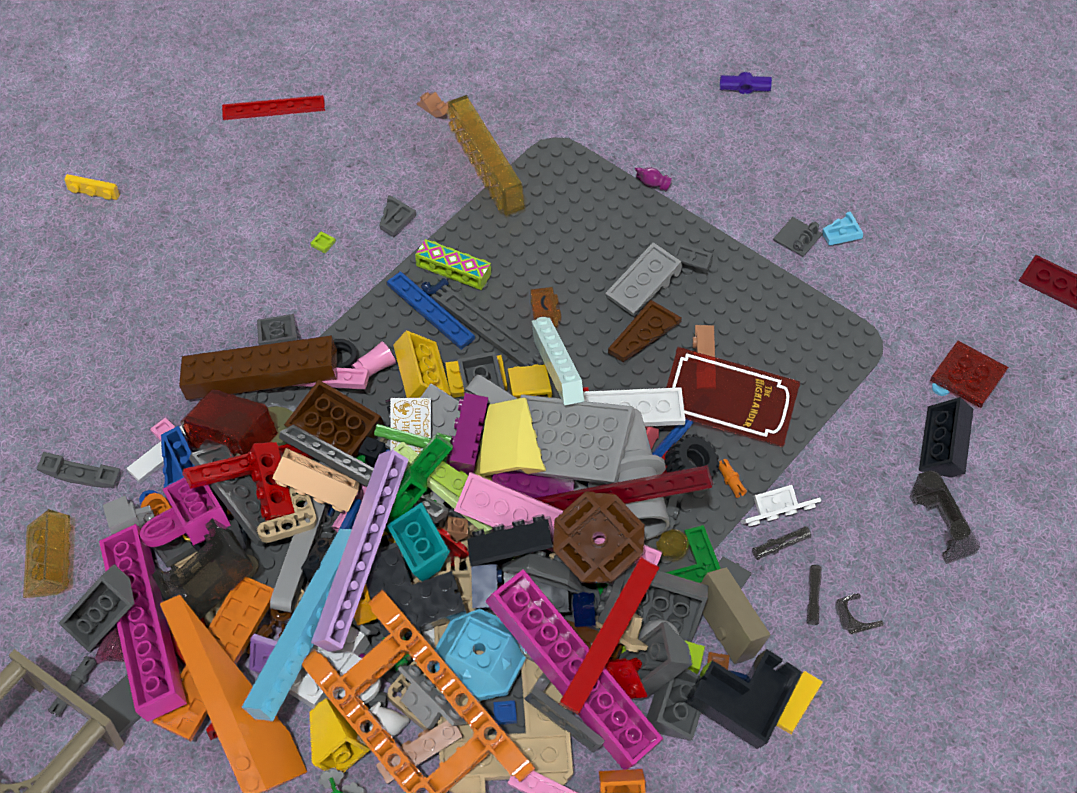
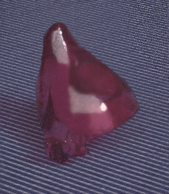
(110, 648)

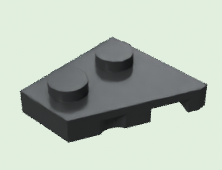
(396, 216)

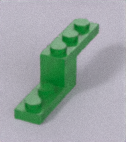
(415, 476)

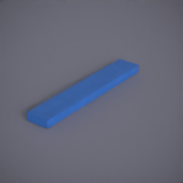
(431, 310)

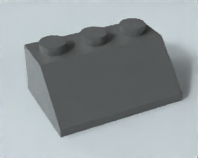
(669, 711)

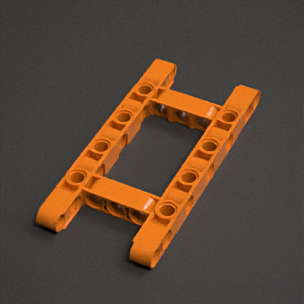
(379, 741)

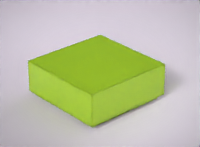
(323, 242)

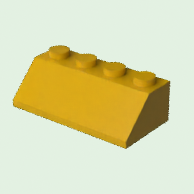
(419, 364)

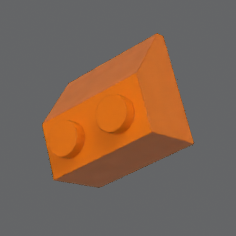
(622, 781)

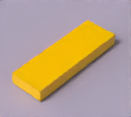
(799, 702)

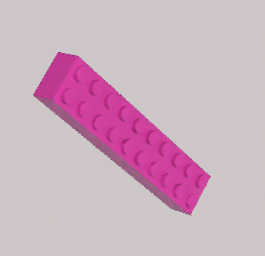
(144, 629)
(559, 655)

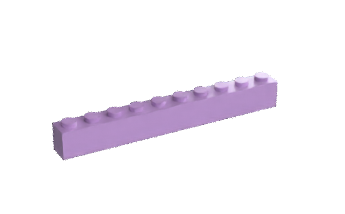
(360, 552)

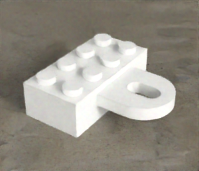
(311, 694)

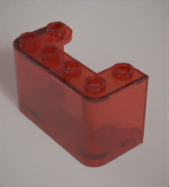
(229, 422)

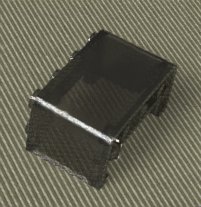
(208, 573)

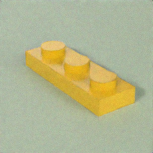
(91, 187)

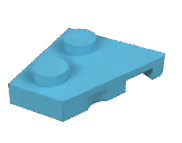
(842, 230)

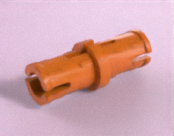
(731, 478)

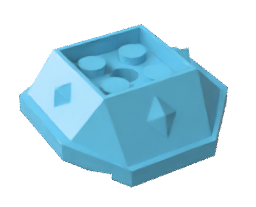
(484, 674)

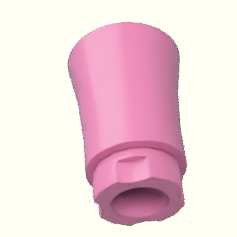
(376, 359)

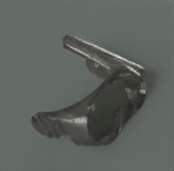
(847, 621)

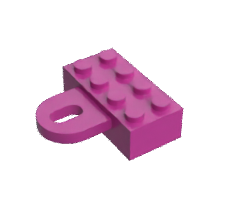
(188, 515)

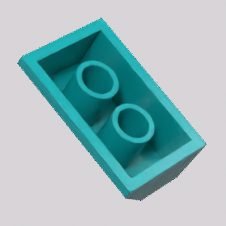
(419, 542)

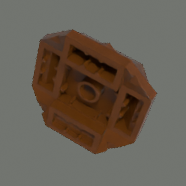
(594, 516)

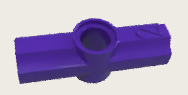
(745, 83)

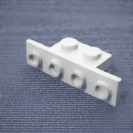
(776, 502)

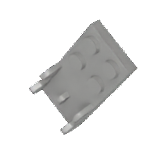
(644, 279)

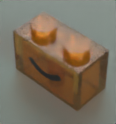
(544, 304)

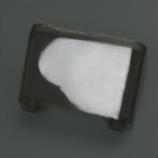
(934, 493)

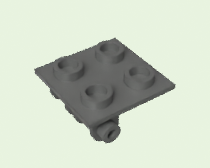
(798, 236)

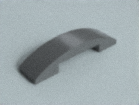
(77, 473)

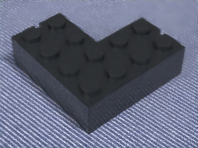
(423, 603)
(746, 706)

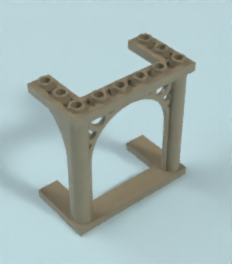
(96, 727)

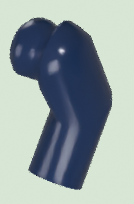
(431, 289)

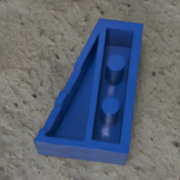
(175, 455)

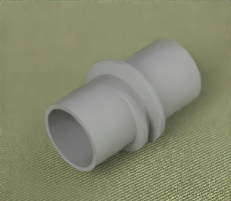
(640, 463)

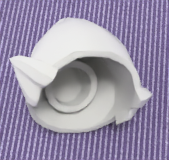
(390, 719)

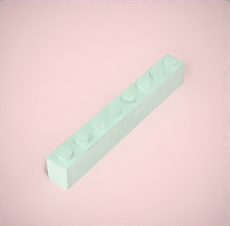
(557, 361)

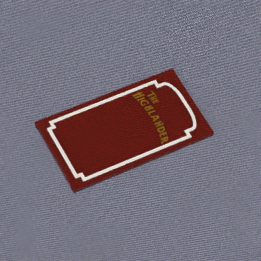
(734, 396)

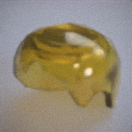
(673, 544)

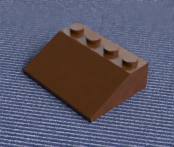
(335, 418)

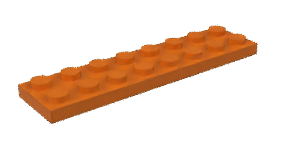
(233, 630)

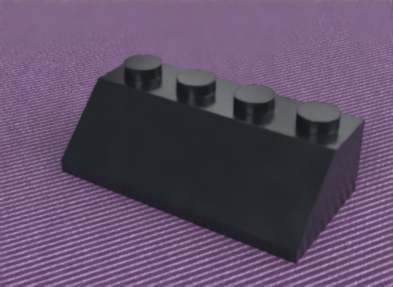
(947, 438)
(510, 540)

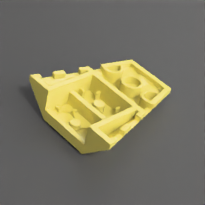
(508, 440)

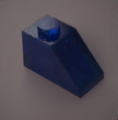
(584, 609)

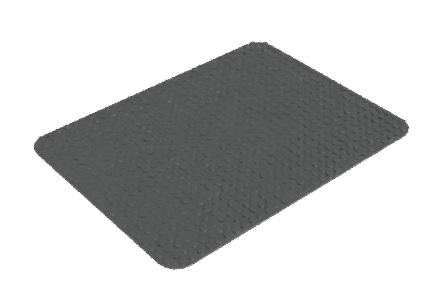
(580, 236)

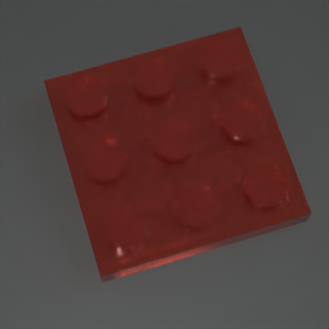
(969, 374)

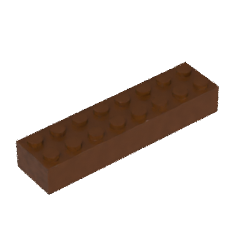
(259, 367)

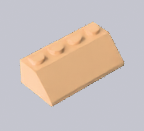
(316, 480)

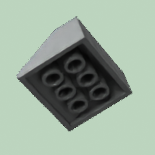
(672, 600)

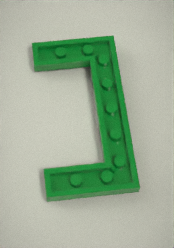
(702, 554)

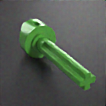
(406, 437)

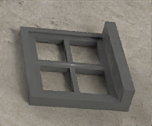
(562, 716)

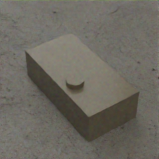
(733, 617)

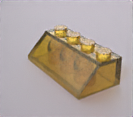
(47, 555)

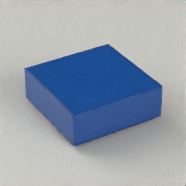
(505, 712)

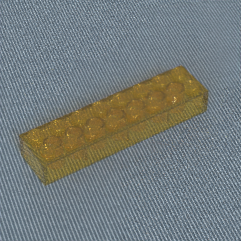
(485, 155)

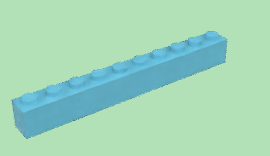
(295, 642)

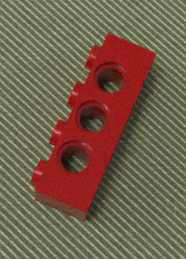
(269, 455)

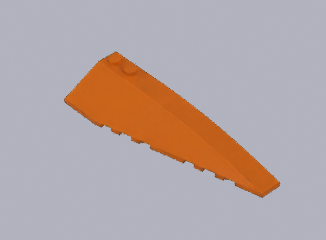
(257, 749)

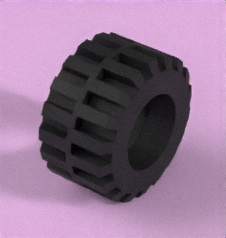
(694, 448)

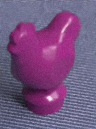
(653, 178)

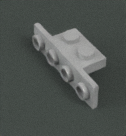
(426, 700)

